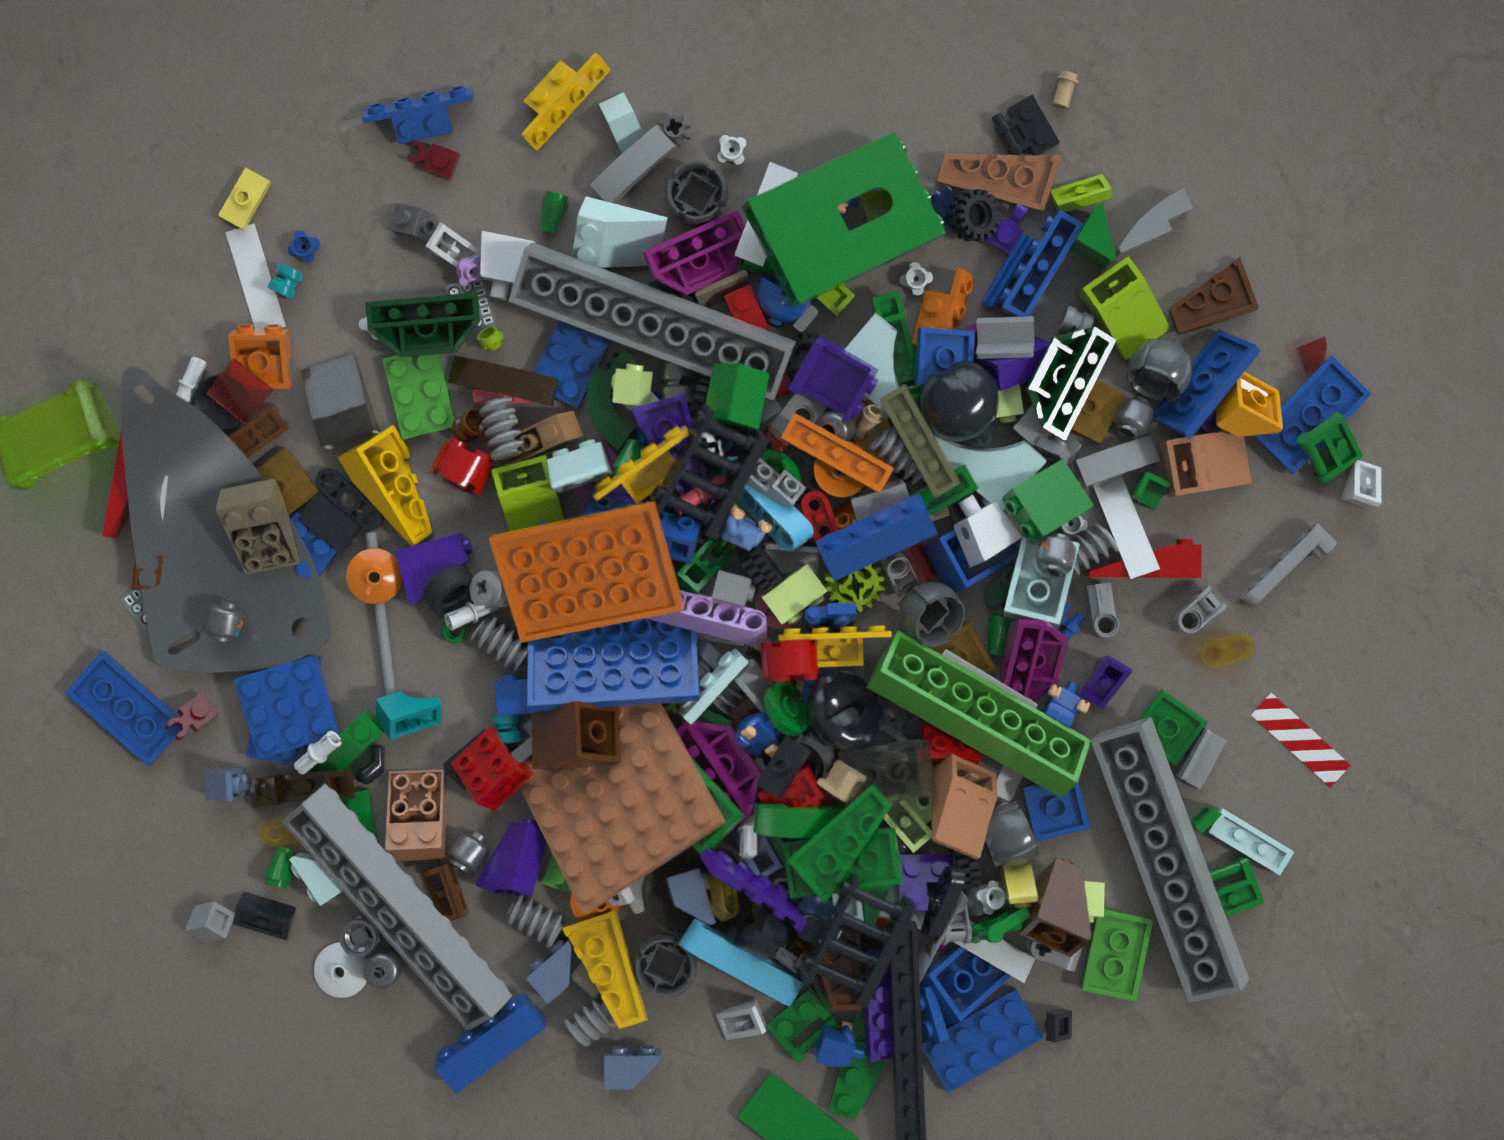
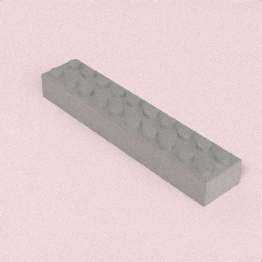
(645, 316)
(1170, 860)
(397, 908)

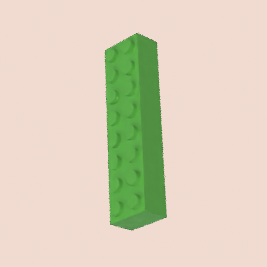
(979, 714)

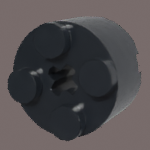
(758, 929)

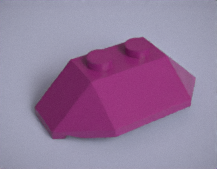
(697, 255)
(1032, 657)
(723, 761)

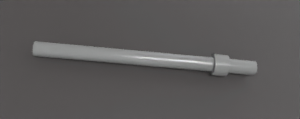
(382, 629)

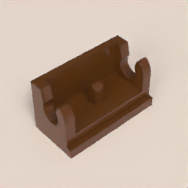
(260, 431)
(446, 891)

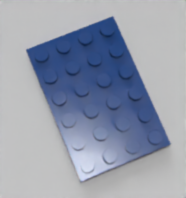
(614, 666)

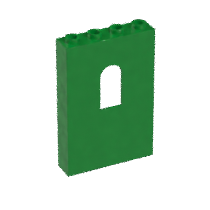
(809, 237)

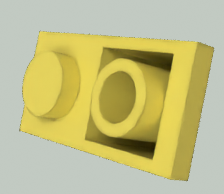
(1019, 885)

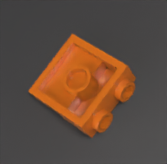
(263, 352)

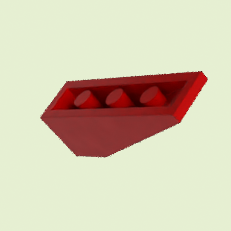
(744, 306)
(118, 504)
(1174, 561)

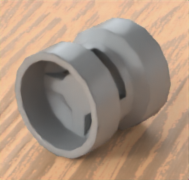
(1074, 320)

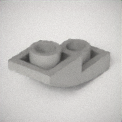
(778, 487)

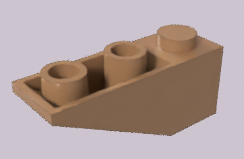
(546, 436)

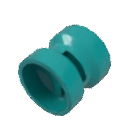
(285, 281)
(508, 722)

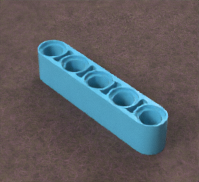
(789, 526)
(760, 974)

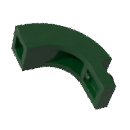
(600, 405)

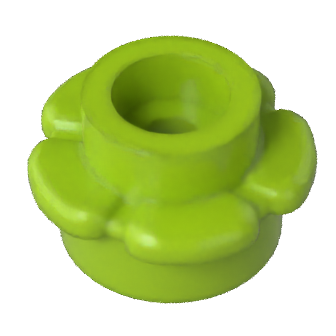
(490, 338)

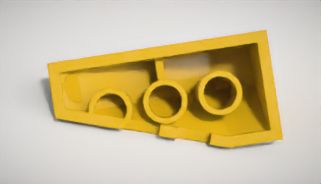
(384, 476)

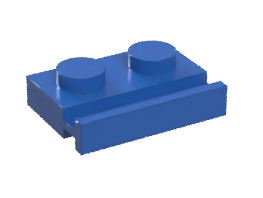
(931, 1016)

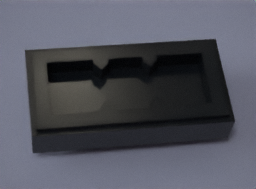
(783, 767)

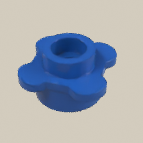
(300, 239)

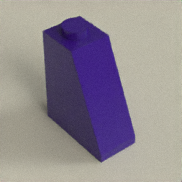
(1013, 371)
(425, 560)
(515, 860)

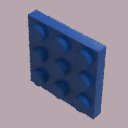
(287, 706)

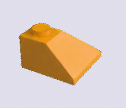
(1250, 408)

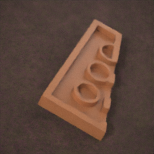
(1007, 177)

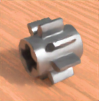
(678, 121)

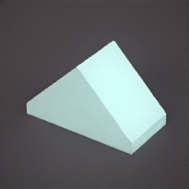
(621, 121)

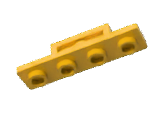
(559, 96)
(645, 473)
(837, 648)

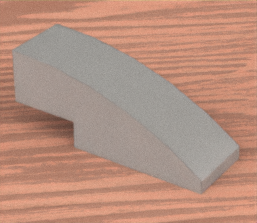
(633, 165)
(1155, 222)
(1116, 461)

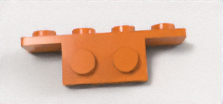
(943, 309)

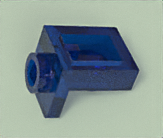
(941, 202)

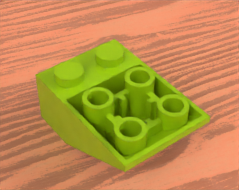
(1125, 307)
(527, 493)

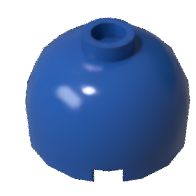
(775, 302)

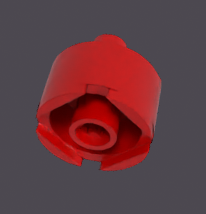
(462, 467)
(789, 658)

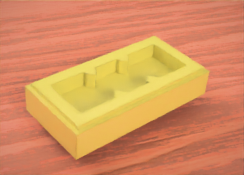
(244, 199)

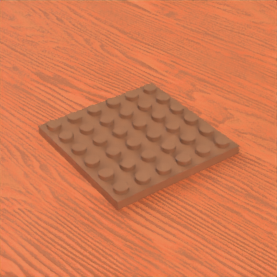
(626, 816)

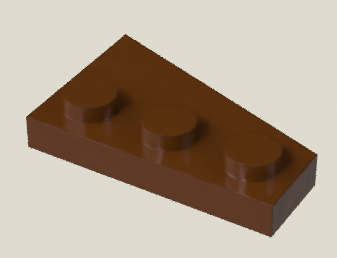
(1217, 300)
(840, 996)

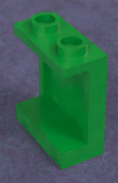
(1047, 501)

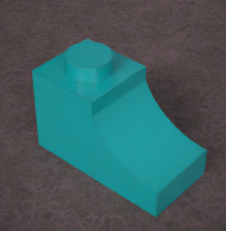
(405, 715)

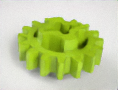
(866, 579)

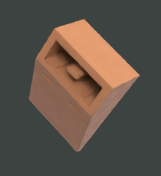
(1205, 463)
(962, 805)
(416, 815)

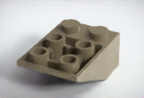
(258, 526)

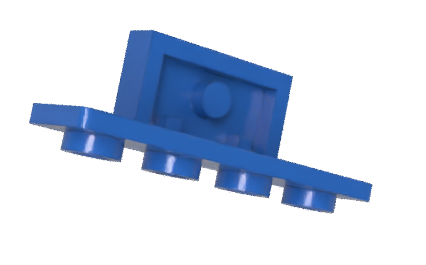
(421, 116)

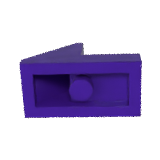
(1105, 681)

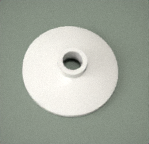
(326, 978)

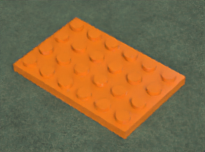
(587, 572)

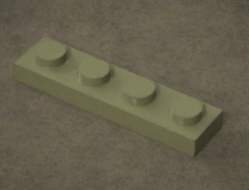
(920, 441)

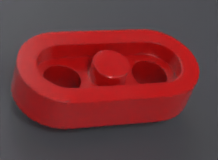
(821, 517)

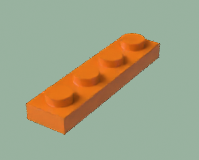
(837, 453)

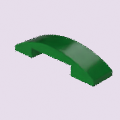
(891, 309)
(794, 822)

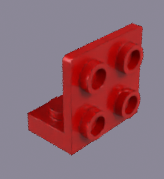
(944, 745)
(490, 770)
(801, 793)

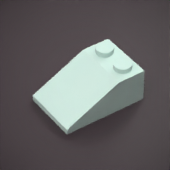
(615, 234)
(578, 467)
(1033, 593)

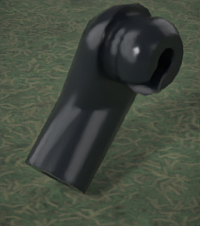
(374, 768)

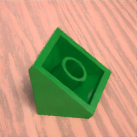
(1094, 239)
(737, 394)

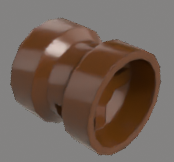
(468, 426)

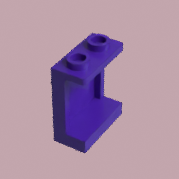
(835, 378)

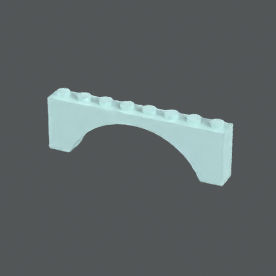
(992, 468)

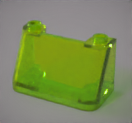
(55, 434)

